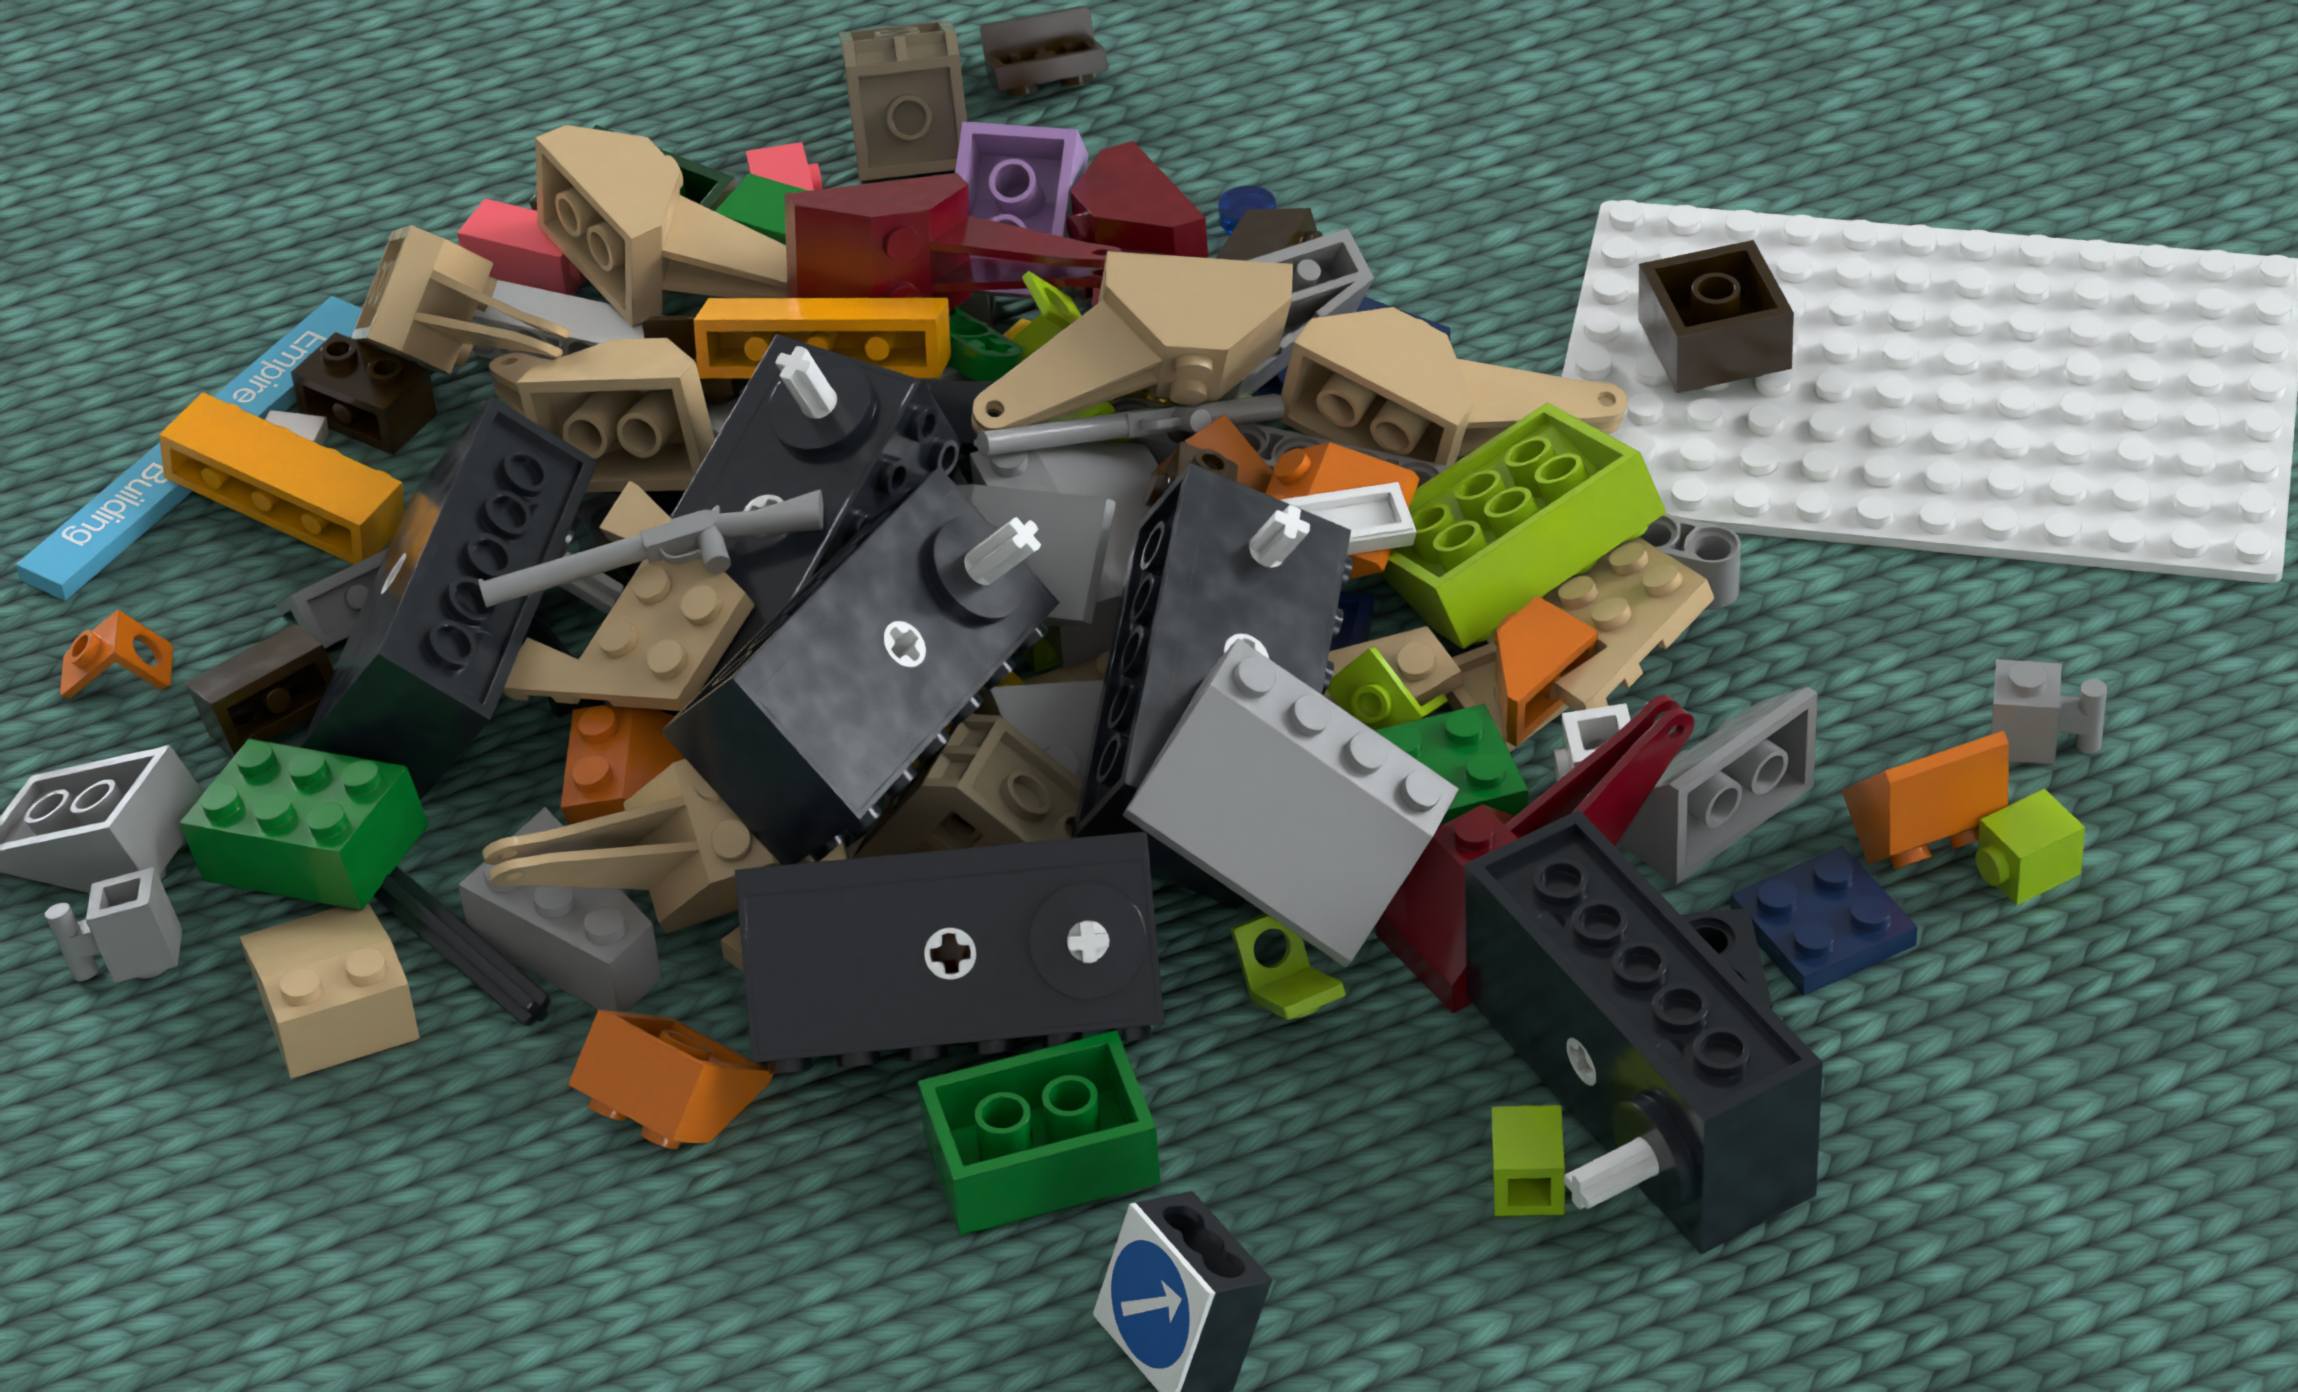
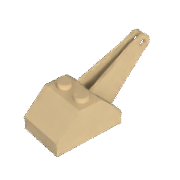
(628, 230)
(426, 303)
(1159, 325)
(1402, 391)
(620, 402)
(682, 852)

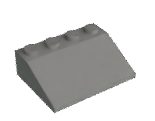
(1085, 469)
(1290, 801)

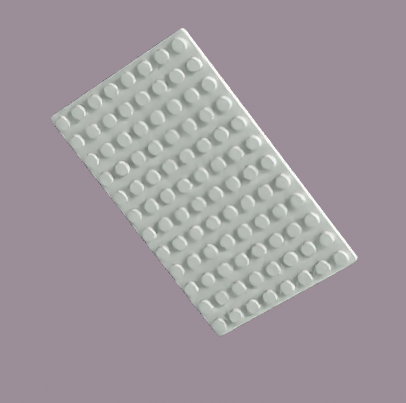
(1971, 392)

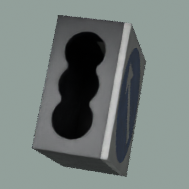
(1181, 1295)

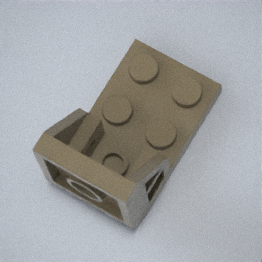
(904, 98)
(991, 781)

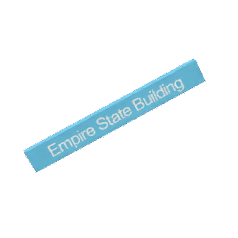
(143, 494)

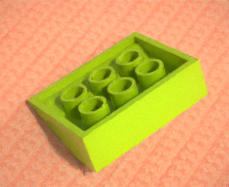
(1519, 522)

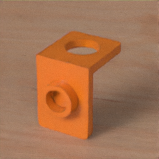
(111, 643)

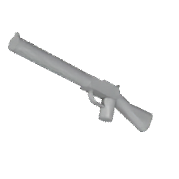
(1129, 424)
(684, 534)

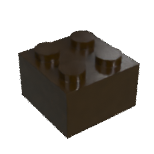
(1715, 316)

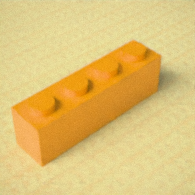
(885, 332)
(282, 479)

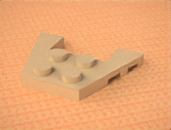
(1635, 602)
(655, 639)

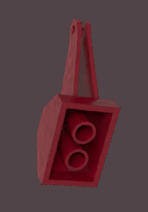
(1133, 207)
(918, 244)
(1427, 913)

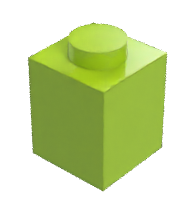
(2030, 847)
(1528, 1160)

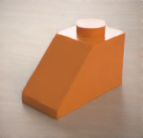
(1532, 654)

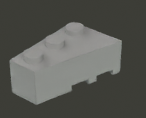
(1326, 281)
(1050, 715)
(570, 936)

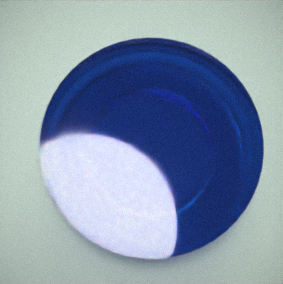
(1240, 199)

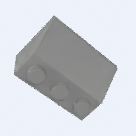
(1727, 785)

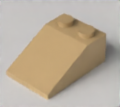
(331, 988)

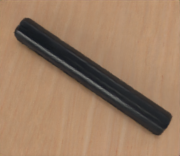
(463, 948)

